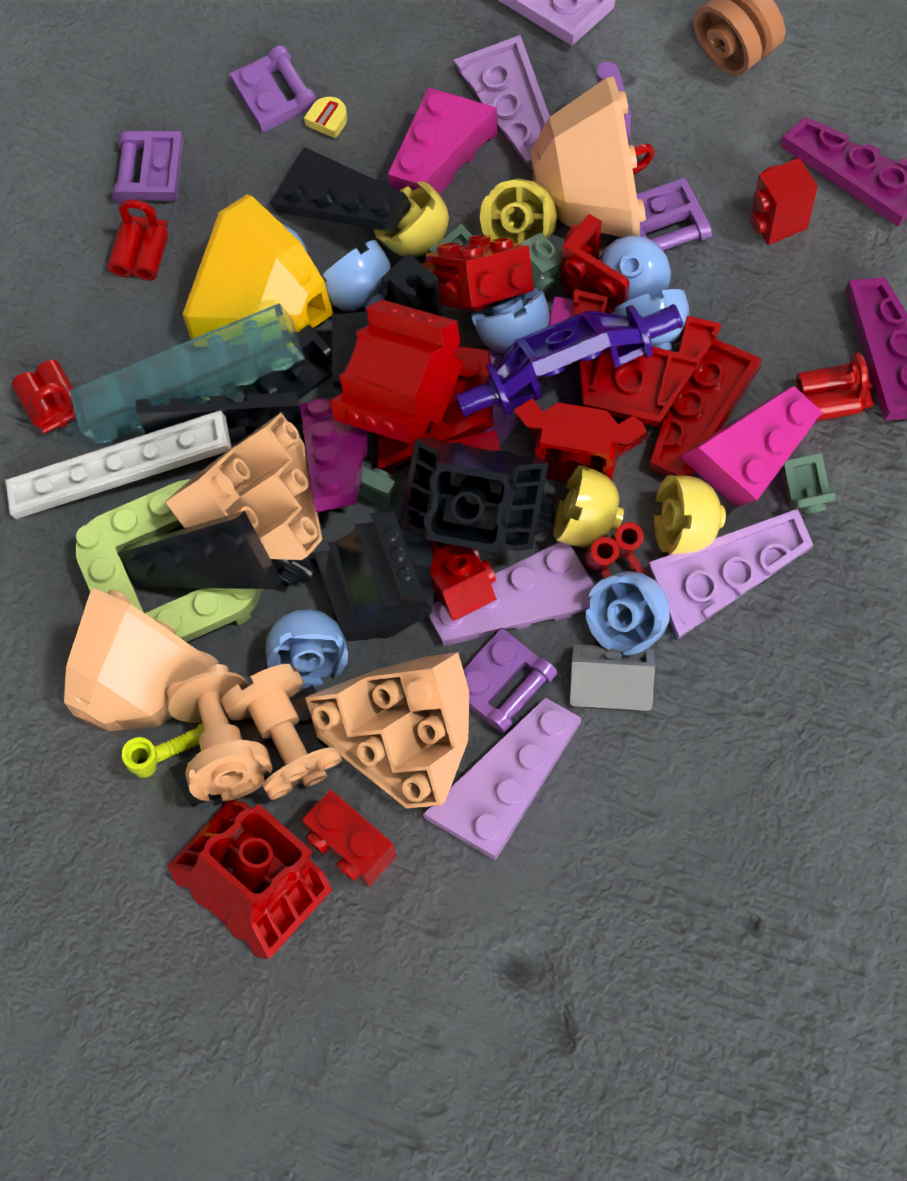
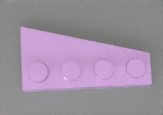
(563, 18)
(506, 80)
(732, 565)
(528, 592)
(500, 787)

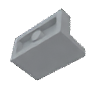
(610, 679)

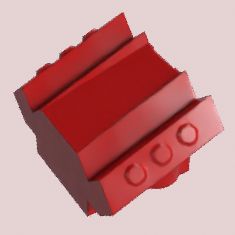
(399, 372)
(579, 436)
(251, 876)

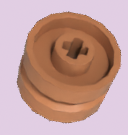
(738, 32)

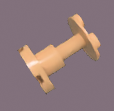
(275, 718)
(225, 761)

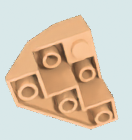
(588, 162)
(265, 479)
(125, 665)
(400, 726)

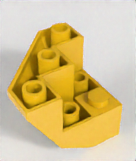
(251, 267)

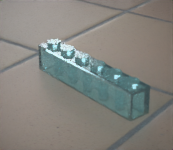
(192, 370)

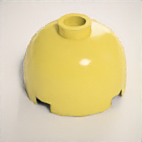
(518, 211)
(421, 225)
(588, 508)
(688, 515)

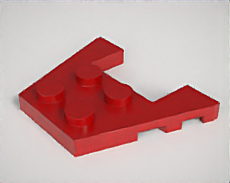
(644, 384)
(454, 424)

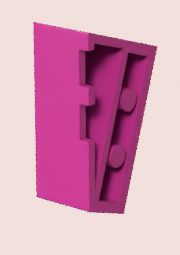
(441, 140)
(754, 447)

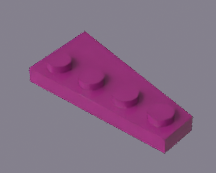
(853, 167)
(883, 337)
(333, 456)

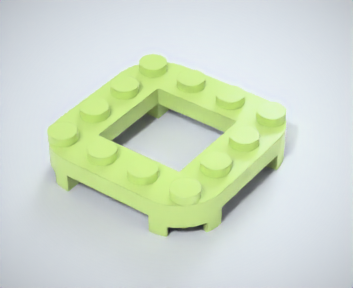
(138, 521)

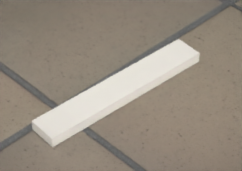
(118, 464)

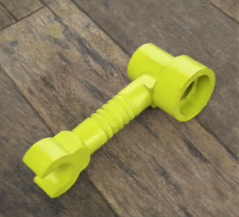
(142, 748)

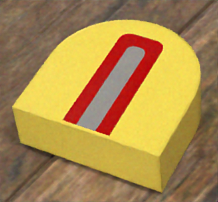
(327, 116)

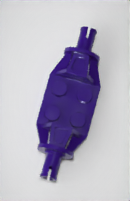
(562, 343)

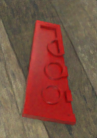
(703, 405)

